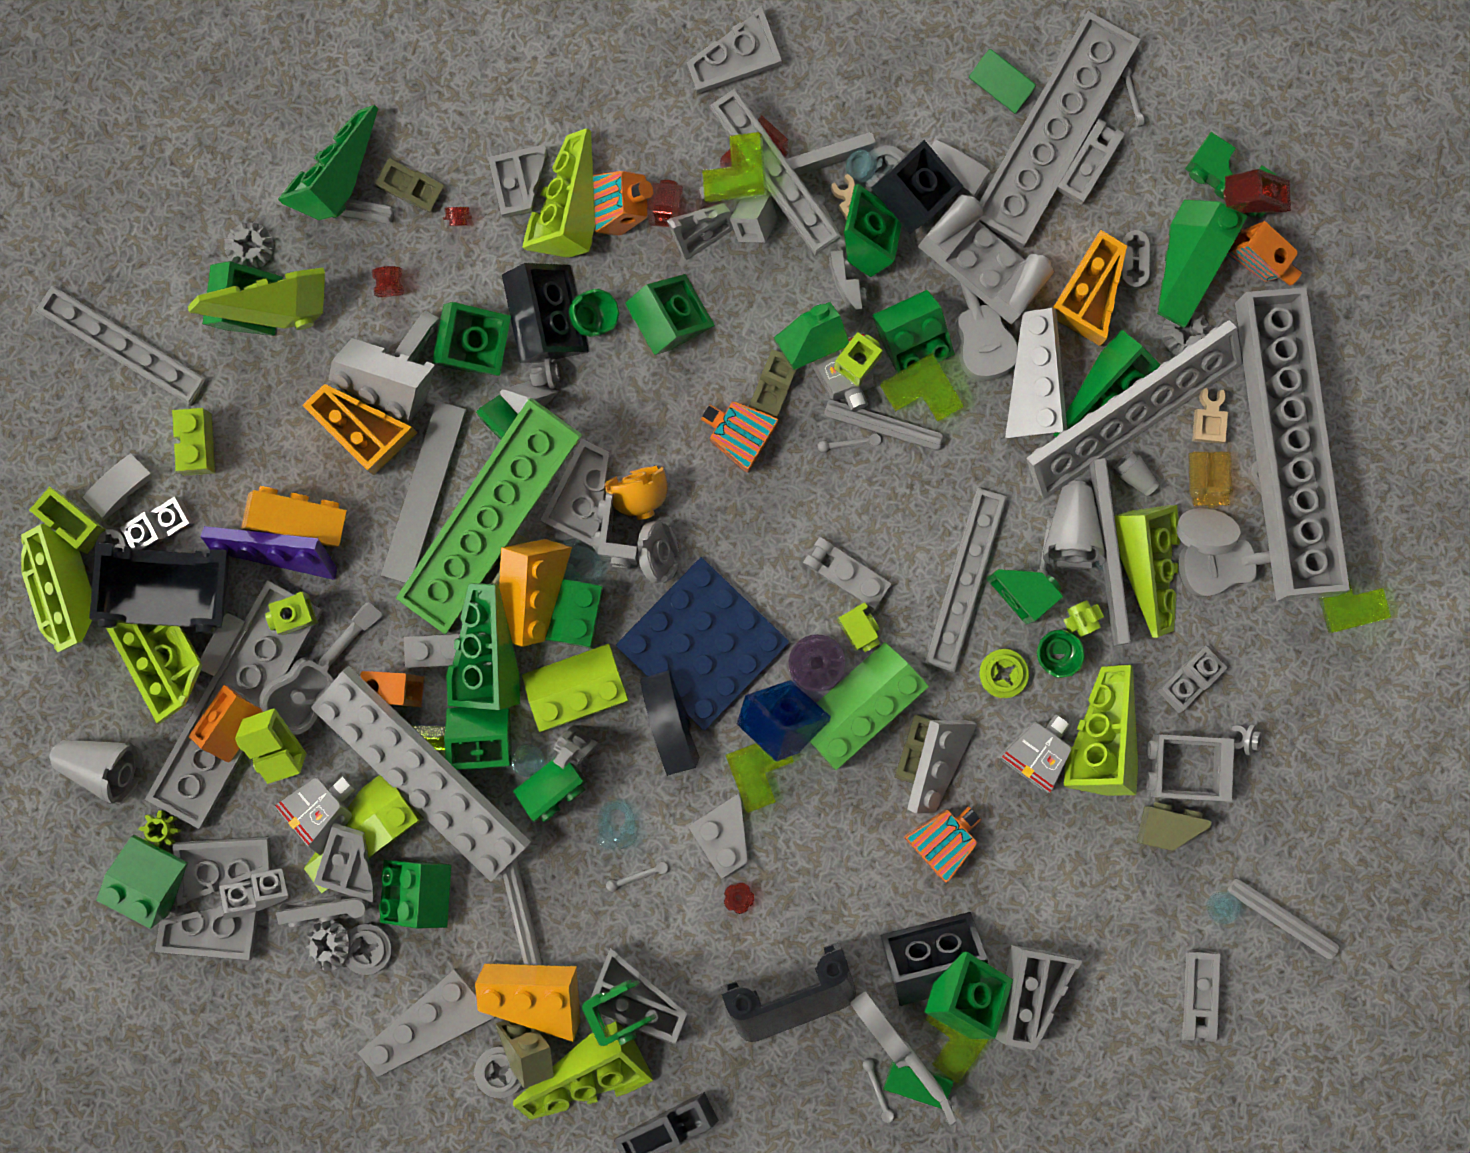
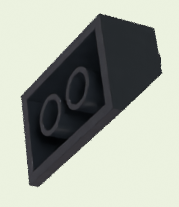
(539, 311)
(926, 951)

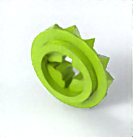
(1018, 676)

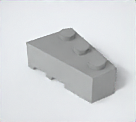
(382, 379)
(1036, 989)
(638, 1002)

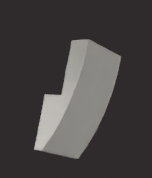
(966, 169)
(849, 289)
(115, 485)
(157, 525)
(1192, 679)
(253, 895)

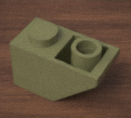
(1168, 829)
(526, 1053)

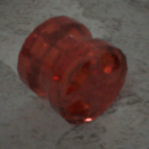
(387, 281)

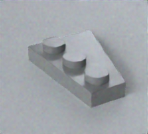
(739, 54)
(578, 494)
(938, 762)
(219, 863)
(208, 935)

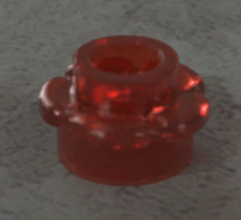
(457, 215)
(738, 906)

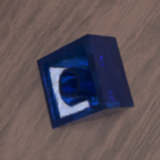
(781, 719)

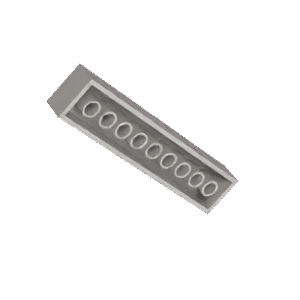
(1291, 444)

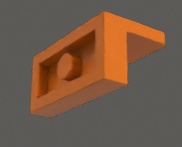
(221, 722)

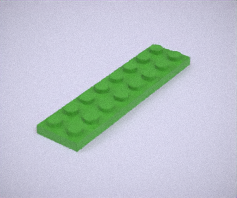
(489, 514)

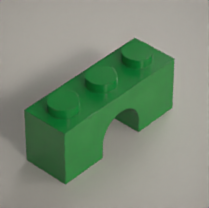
(1211, 166)

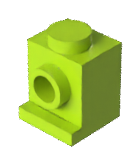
(858, 346)
(302, 614)
(860, 628)

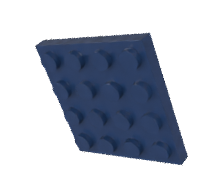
(705, 639)

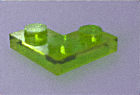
(746, 175)
(923, 380)
(1354, 610)
(749, 770)
(958, 1051)

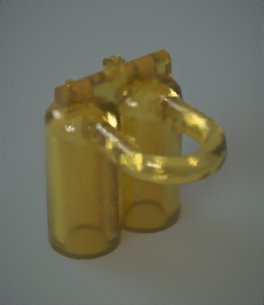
(1210, 478)

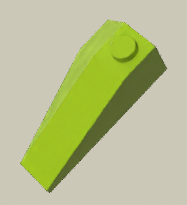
(568, 213)
(281, 304)
(1146, 552)
(1106, 745)
(380, 814)
(584, 1073)

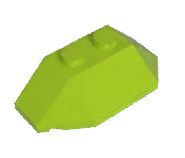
(56, 586)
(160, 665)

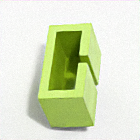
(196, 448)
(62, 514)
(271, 746)

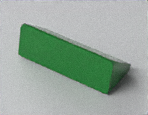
(1002, 81)
(907, 1084)

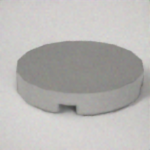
(1208, 530)
(656, 552)

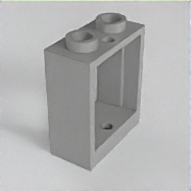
(1221, 772)

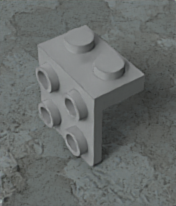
(618, 555)

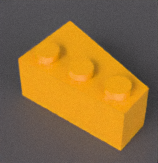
(1091, 291)
(359, 428)
(293, 516)
(530, 587)
(531, 996)

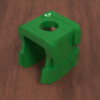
(597, 1022)

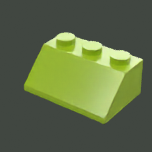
(574, 688)

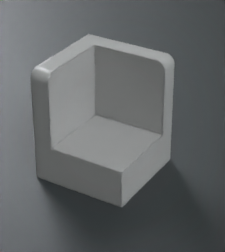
(754, 219)

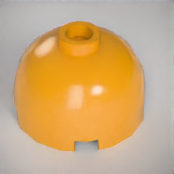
(639, 492)

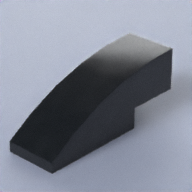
(669, 723)
(669, 1127)

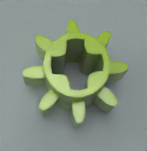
(1083, 618)
(168, 830)

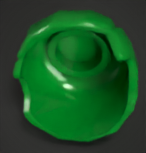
(594, 312)
(1064, 643)

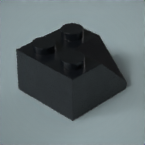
(917, 187)

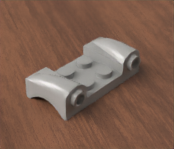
(984, 260)

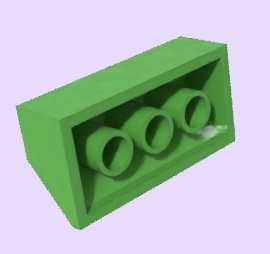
(865, 704)

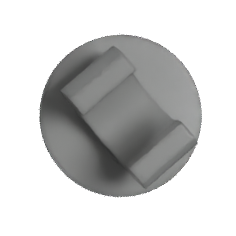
(542, 374)
(1251, 739)

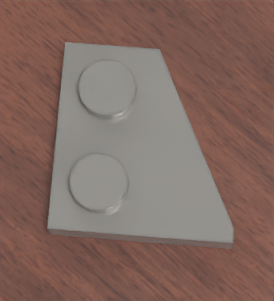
(517, 179)
(700, 228)

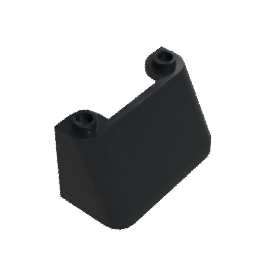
(159, 588)
(762, 1021)

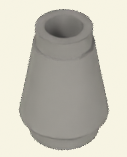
(1136, 473)

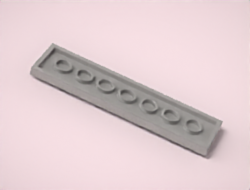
(1056, 128)
(1135, 409)
(420, 774)
(194, 778)

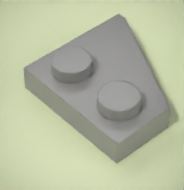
(722, 836)
(346, 864)

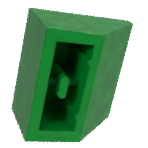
(914, 331)
(478, 738)
(548, 788)
(415, 894)

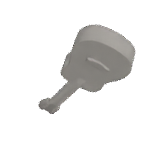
(986, 345)
(1212, 574)
(307, 680)
(899, 1050)

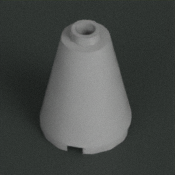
(1075, 529)
(99, 767)

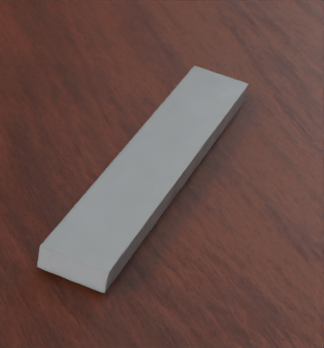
(823, 156)
(780, 177)
(121, 345)
(424, 491)
(1112, 565)
(965, 580)

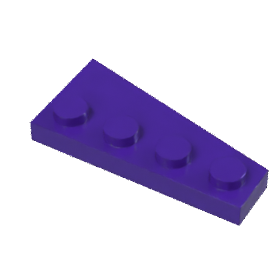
(276, 550)

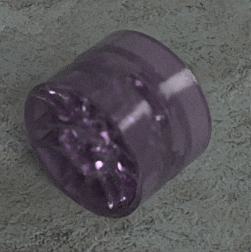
(831, 659)

